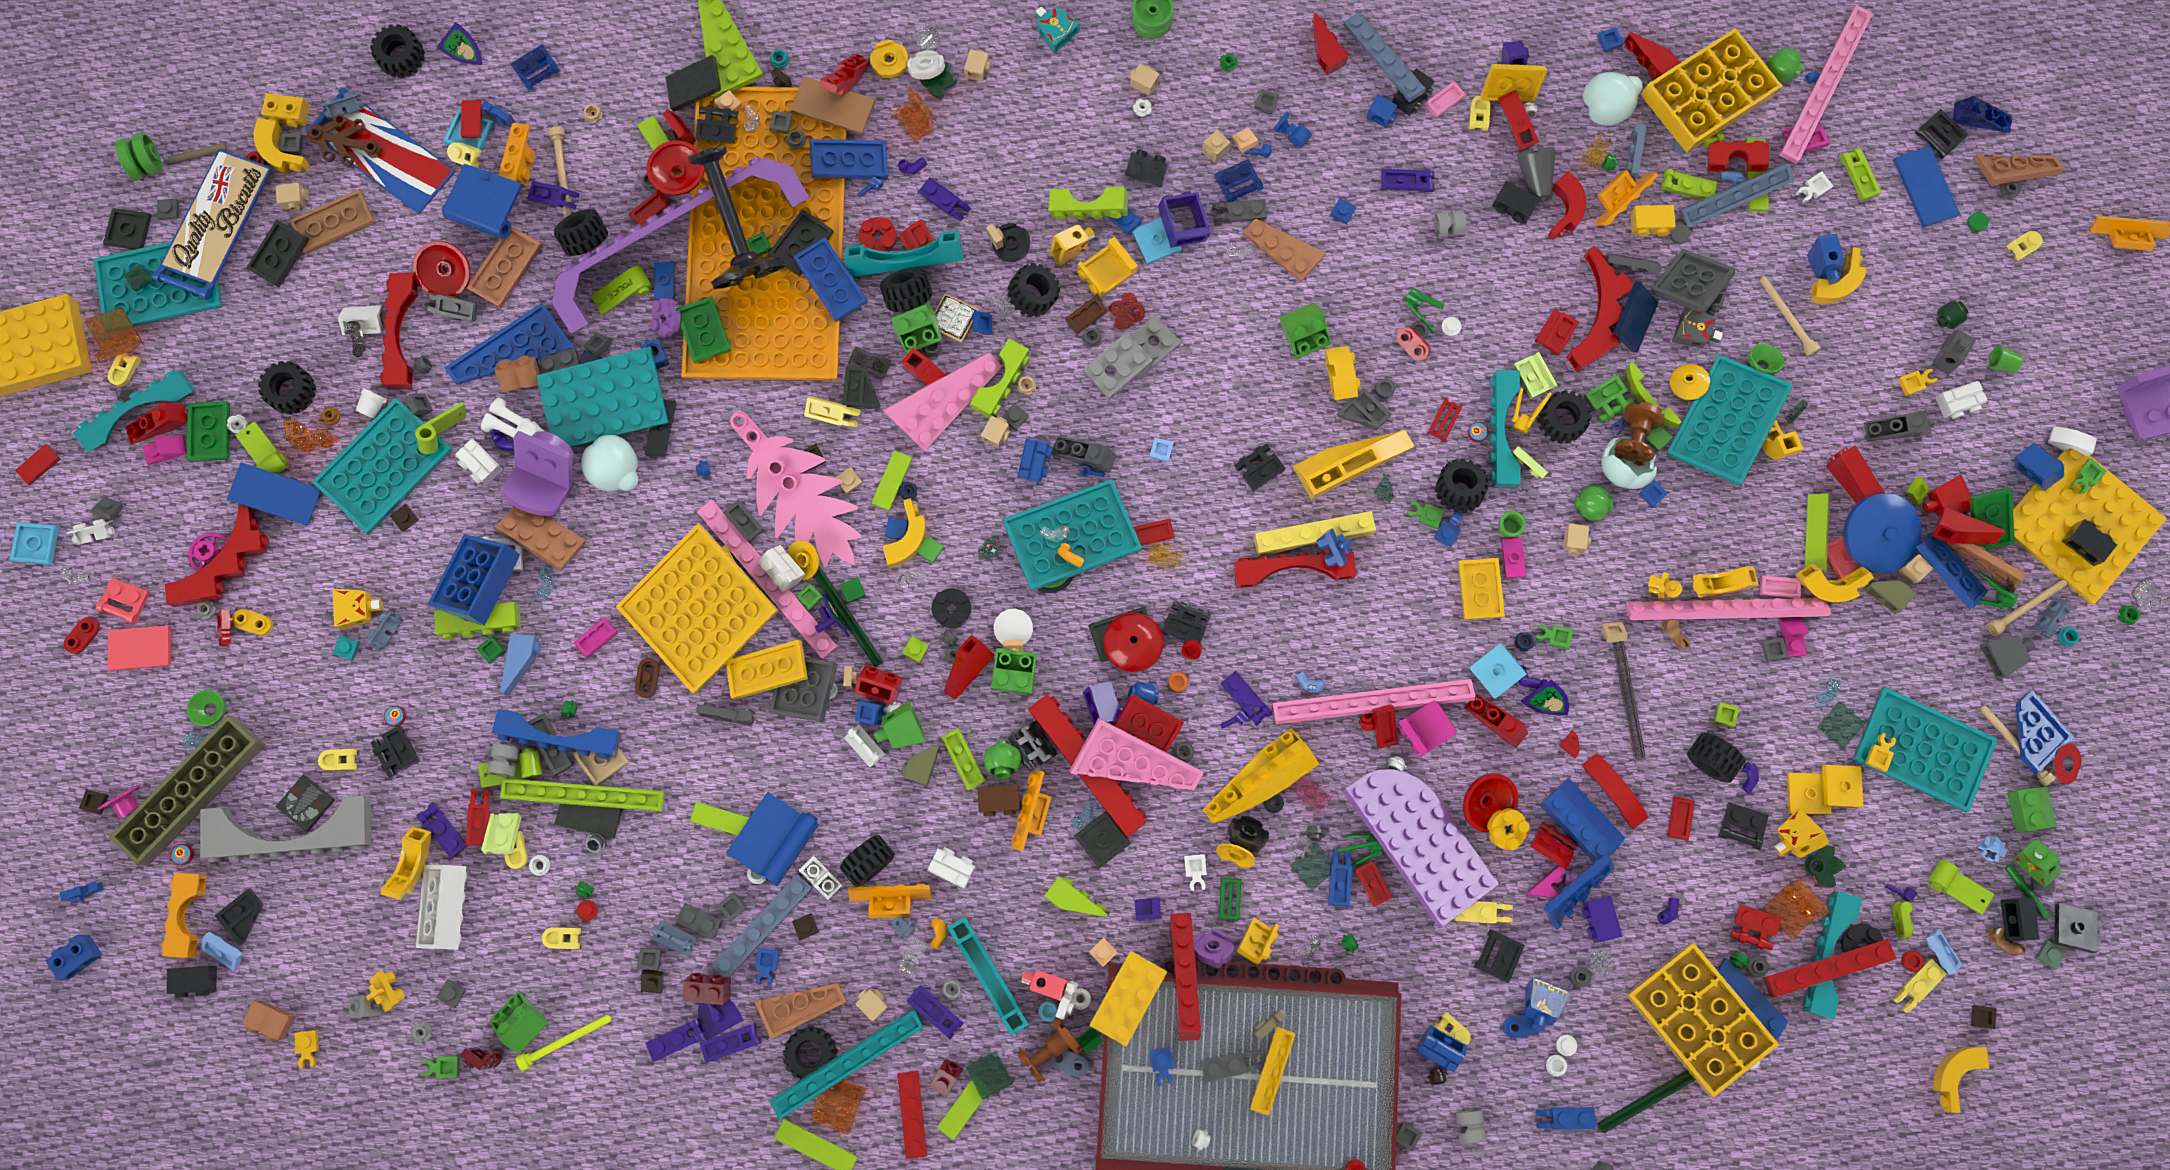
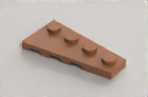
(2017, 168)
(1287, 251)
(1987, 562)
(794, 1009)

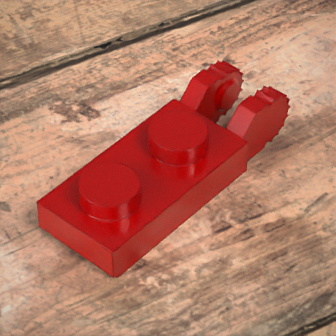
(477, 819)

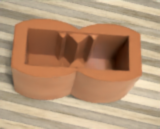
(517, 373)
(268, 1020)

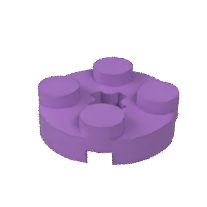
(665, 317)
(1213, 957)

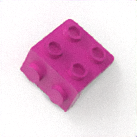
(1427, 728)

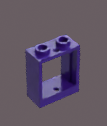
(1184, 237)

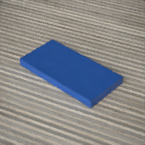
(848, 159)
(1926, 186)
(830, 279)
(274, 494)
(1952, 570)

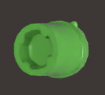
(2005, 359)
(1511, 524)

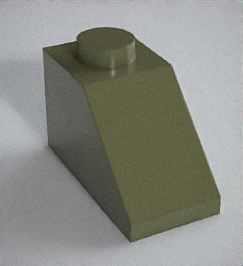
(1892, 594)
(921, 766)

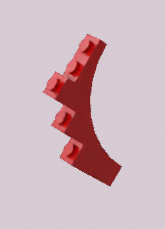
(1610, 291)
(228, 564)

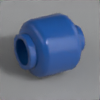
(1144, 691)

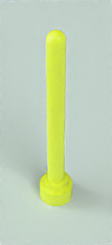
(525, 1061)

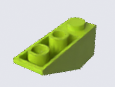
(1069, 899)

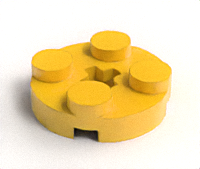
(895, 51)
(1518, 830)

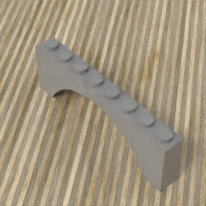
(225, 838)

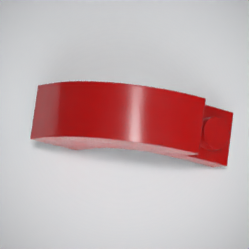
(1574, 199)

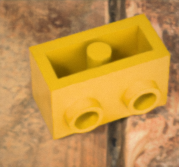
(285, 109)
(1652, 220)

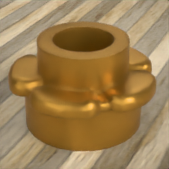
(330, 420)

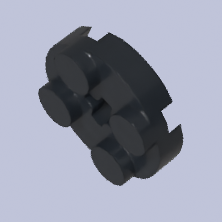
(1020, 249)
(958, 616)
(1255, 840)
(1857, 931)

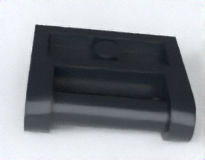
(1945, 129)
(1745, 819)
(1506, 957)

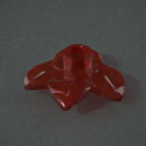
(1124, 309)

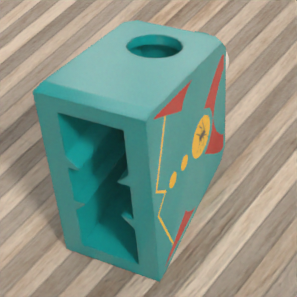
(1056, 27)

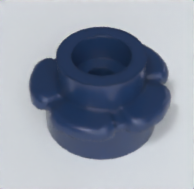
(908, 486)
(1529, 641)

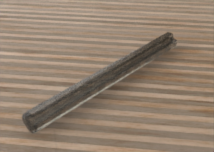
(1628, 700)

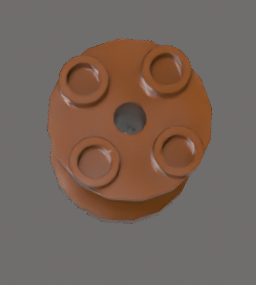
(1642, 420)
(1055, 1044)

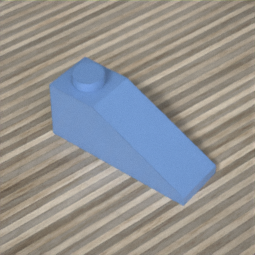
(520, 656)

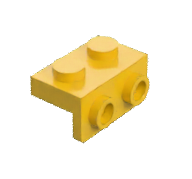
(1257, 941)

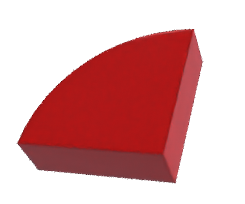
(1571, 744)

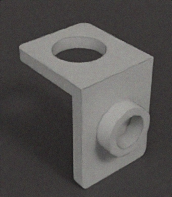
(361, 1007)

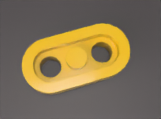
(251, 622)

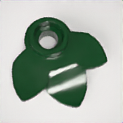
(939, 83)
(1826, 866)

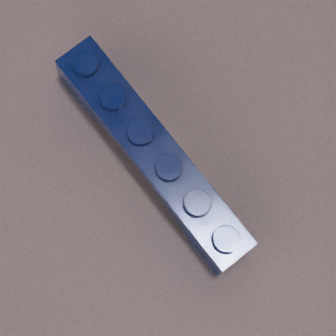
(598, 741)

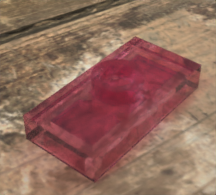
(1310, 793)

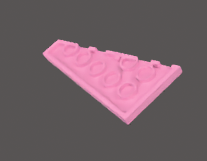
(935, 406)
(1127, 758)

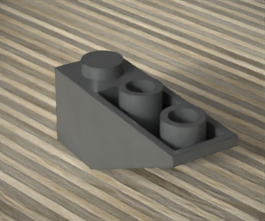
(1898, 427)
(1085, 453)

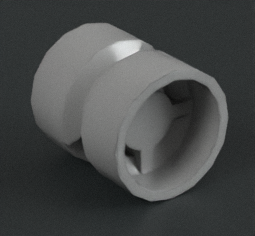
(1450, 223)
(503, 760)
(1470, 1126)

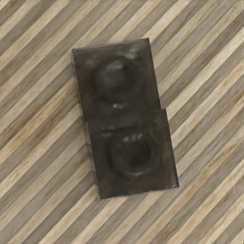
(874, 363)

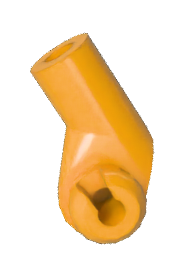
(1070, 557)
(940, 932)

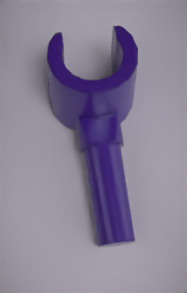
(1241, 717)
(1908, 895)

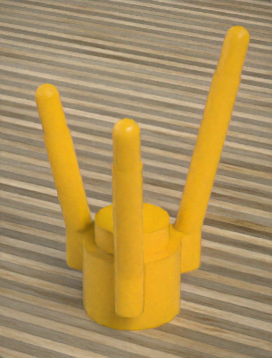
(1524, 422)

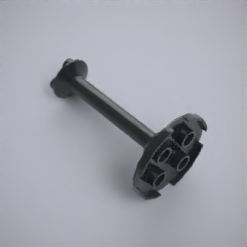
(745, 262)

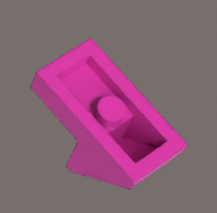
(164, 449)
(1793, 634)
(1543, 887)

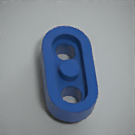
(1523, 1024)

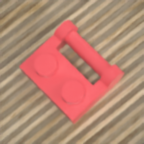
(124, 594)

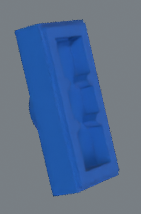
(664, 280)

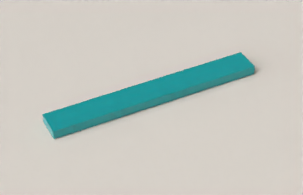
(845, 1064)

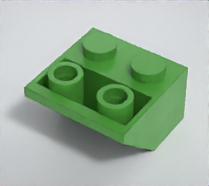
(917, 327)
(1305, 330)
(1014, 671)
(518, 1022)

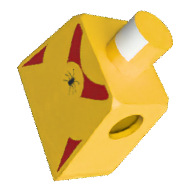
(1070, 243)
(353, 608)
(1800, 835)

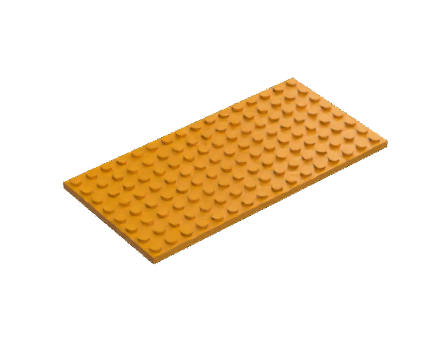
(777, 320)

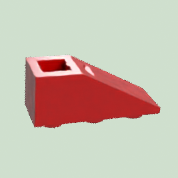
(1328, 50)
(1651, 55)
(1518, 120)
(921, 367)
(156, 422)
(1963, 529)
(967, 665)
(1497, 720)

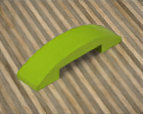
(1633, 378)

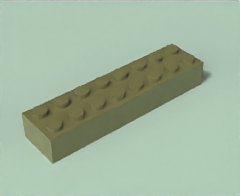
(187, 791)

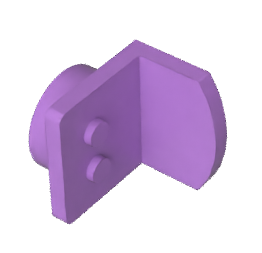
(2147, 403)
(540, 473)

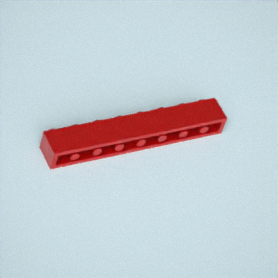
(1069, 743)

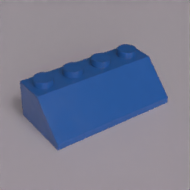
(1582, 821)

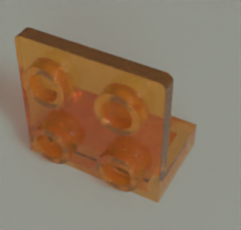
(915, 116)
(113, 333)
(303, 439)
(1796, 907)
(838, 1106)

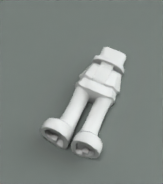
(499, 408)

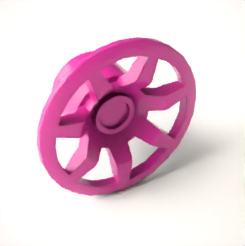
(205, 550)
(123, 803)

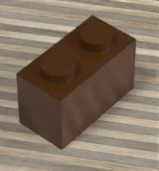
(998, 799)

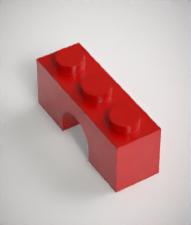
(1753, 153)

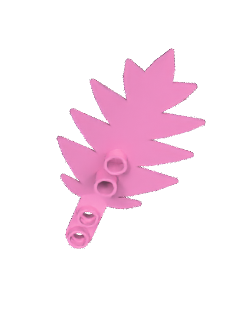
(799, 492)

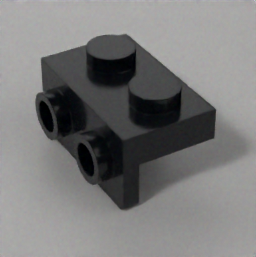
(1147, 167)

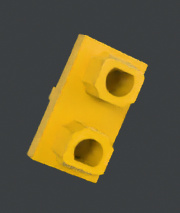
(1662, 585)
(382, 991)

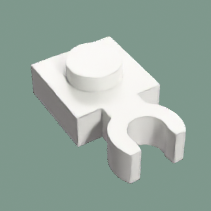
(1815, 186)
(1195, 867)
(1066, 1005)

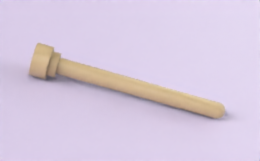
(557, 135)
(1809, 346)
(1997, 627)
(2044, 776)

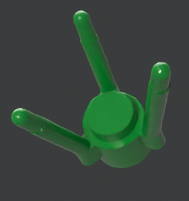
(1416, 298)
(2003, 596)
(1372, 844)

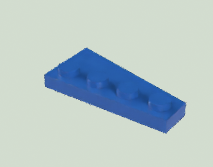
(1578, 891)
(1754, 1000)

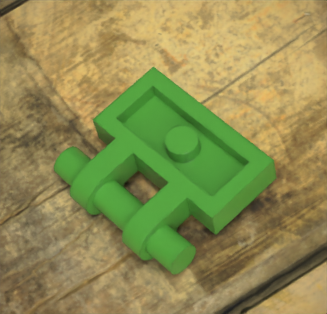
(1605, 393)

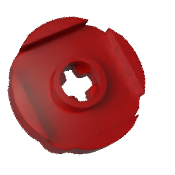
(881, 225)

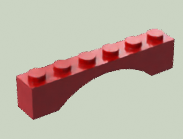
(402, 292)
(1251, 572)
(1829, 968)
(1185, 977)

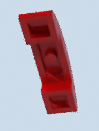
(1616, 790)

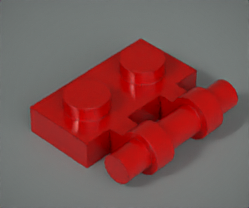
(1551, 848)
(1756, 920)

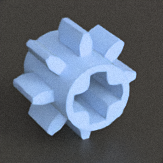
(1992, 849)

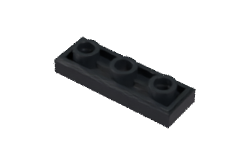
(658, 440)

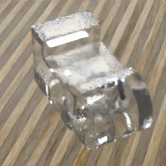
(912, 957)

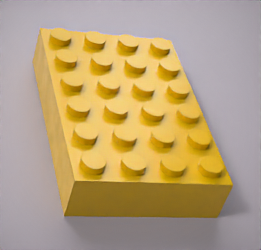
(1711, 90)
(41, 344)
(1702, 1019)

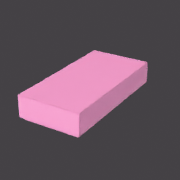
(1445, 99)
(1780, 587)

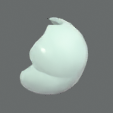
(1611, 97)
(610, 464)
(1627, 473)

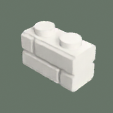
(1961, 399)
(479, 462)
(781, 568)
(952, 868)

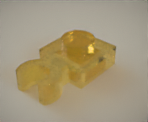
(1595, 154)
(1161, 555)

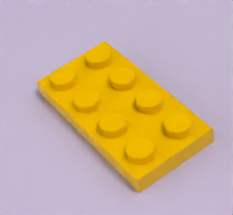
(766, 669)
(1128, 998)

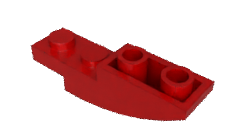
(846, 76)

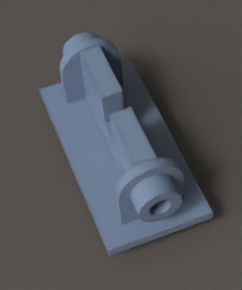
(335, 106)
(2056, 610)
(379, 636)
(903, 927)
(674, 938)

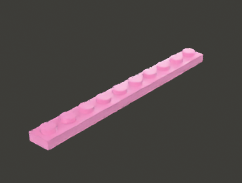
(1826, 84)
(749, 559)
(1727, 609)
(1366, 701)

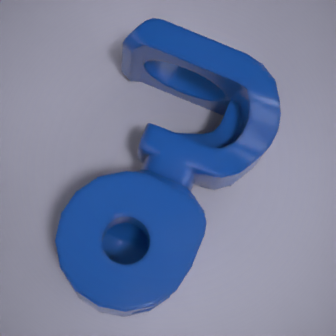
(1298, 135)

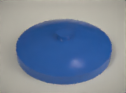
(1882, 532)

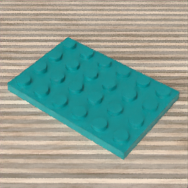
(154, 301)
(603, 398)
(1730, 420)
(379, 467)
(1097, 533)
(1930, 749)

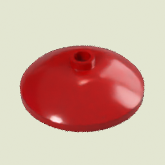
(667, 161)
(431, 272)
(1132, 656)
(1498, 794)

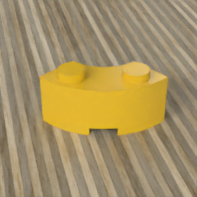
(1341, 373)

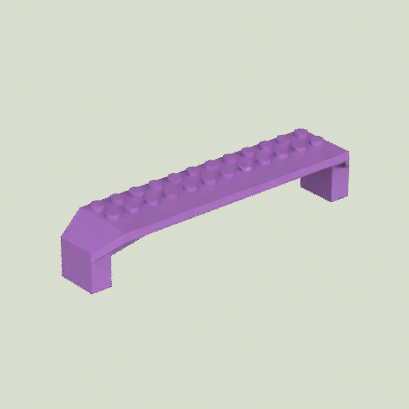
(568, 279)

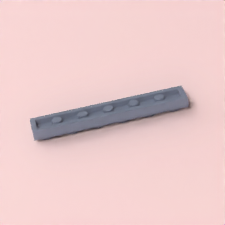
(1384, 57)
(1737, 195)
(762, 926)

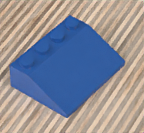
(474, 579)

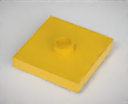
(1842, 786)
(1806, 793)

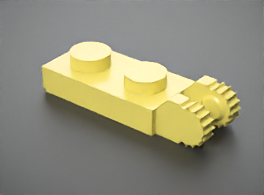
(830, 412)
(1484, 913)
(1920, 984)

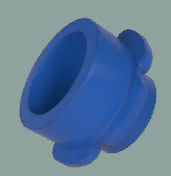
(703, 469)

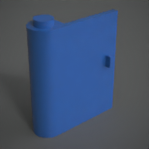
(482, 201)
(772, 839)

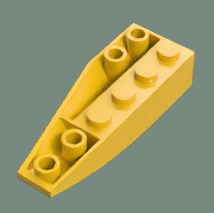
(1347, 461)
(1263, 776)

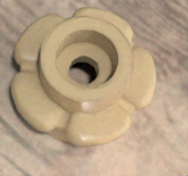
(589, 109)
(1026, 390)

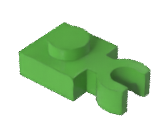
(2089, 475)
(1428, 515)
(1559, 636)
(444, 1067)

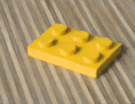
(1508, 78)
(1481, 589)

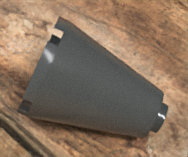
(1538, 171)

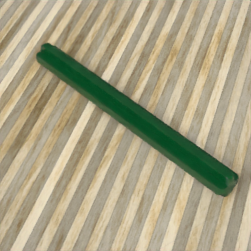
(848, 618)
(1645, 1102)

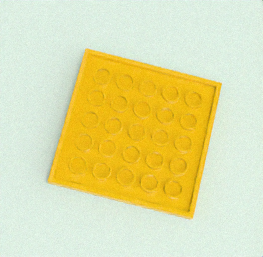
(2114, 508)
(696, 608)

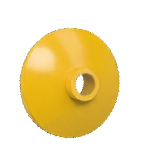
(1689, 389)
(805, 557)
(1236, 854)

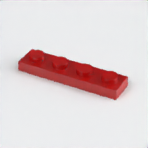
(912, 1114)

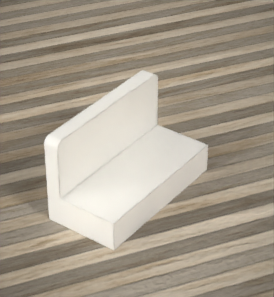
(367, 317)

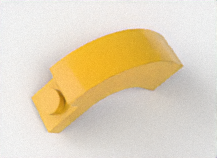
(267, 144)
(1827, 293)
(1781, 445)
(907, 547)
(1723, 583)
(1834, 590)
(410, 865)
(1952, 1069)

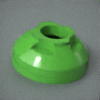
(1769, 356)
(198, 704)

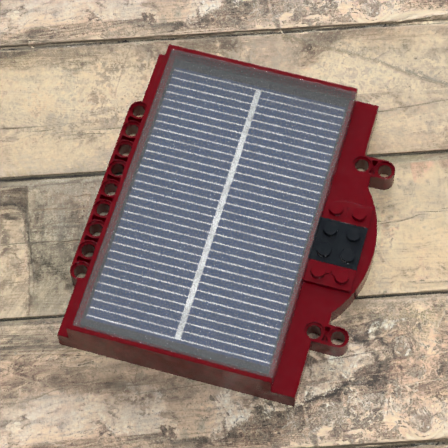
(1332, 1096)

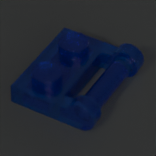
(531, 63)
(1235, 176)

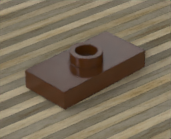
(1086, 315)

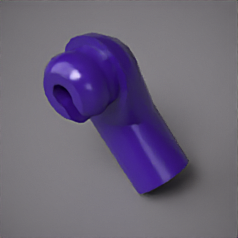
(911, 168)
(501, 441)
(1529, 682)
(1753, 777)
(1670, 913)

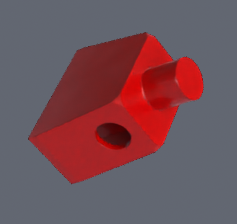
(1952, 495)

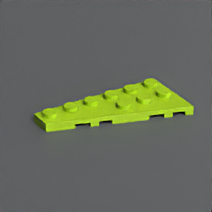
(725, 42)

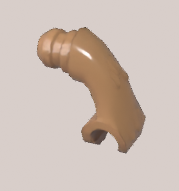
(1672, 628)
(1997, 937)

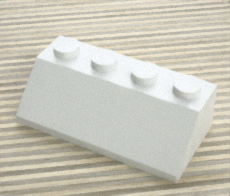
(441, 907)

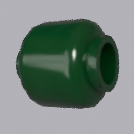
(1952, 314)

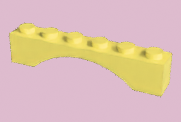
(1300, 535)

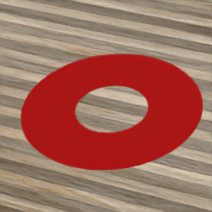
(2062, 775)

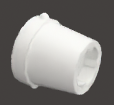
(370, 403)

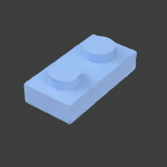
(221, 951)
(1945, 953)

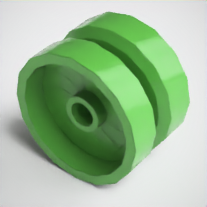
(1152, 17)
(139, 156)

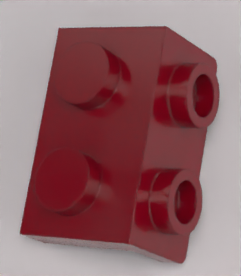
(477, 1058)

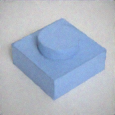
(1161, 450)

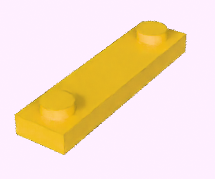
(1272, 1071)

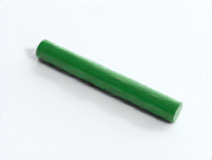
(2026, 890)

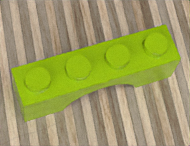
(1110, 204)
(988, 399)
(503, 618)

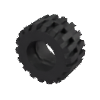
(405, 62)
(581, 232)
(1039, 278)
(906, 289)
(297, 397)
(1554, 427)
(1458, 498)
(1716, 757)
(867, 860)
(793, 1045)

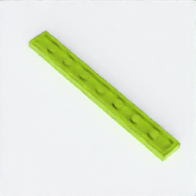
(582, 795)

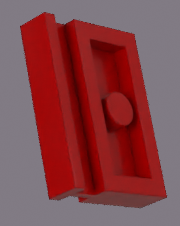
(916, 235)
(1556, 331)

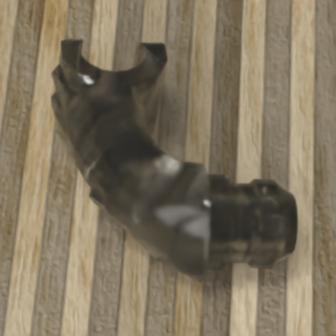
(354, 331)

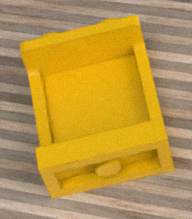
(1107, 268)

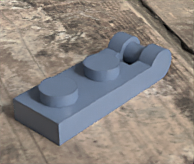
(1636, 150)

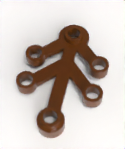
(341, 139)

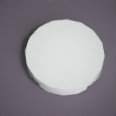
(926, 65)
(1013, 625)

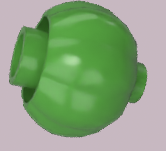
(1785, 64)
(1594, 503)
(1002, 759)

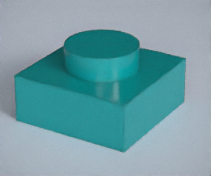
(346, 648)

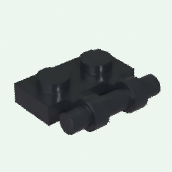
(715, 130)
(1262, 472)
(1184, 628)
(1037, 742)
(400, 749)

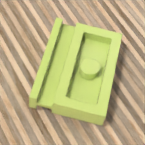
(1535, 375)
(1535, 468)
(501, 833)

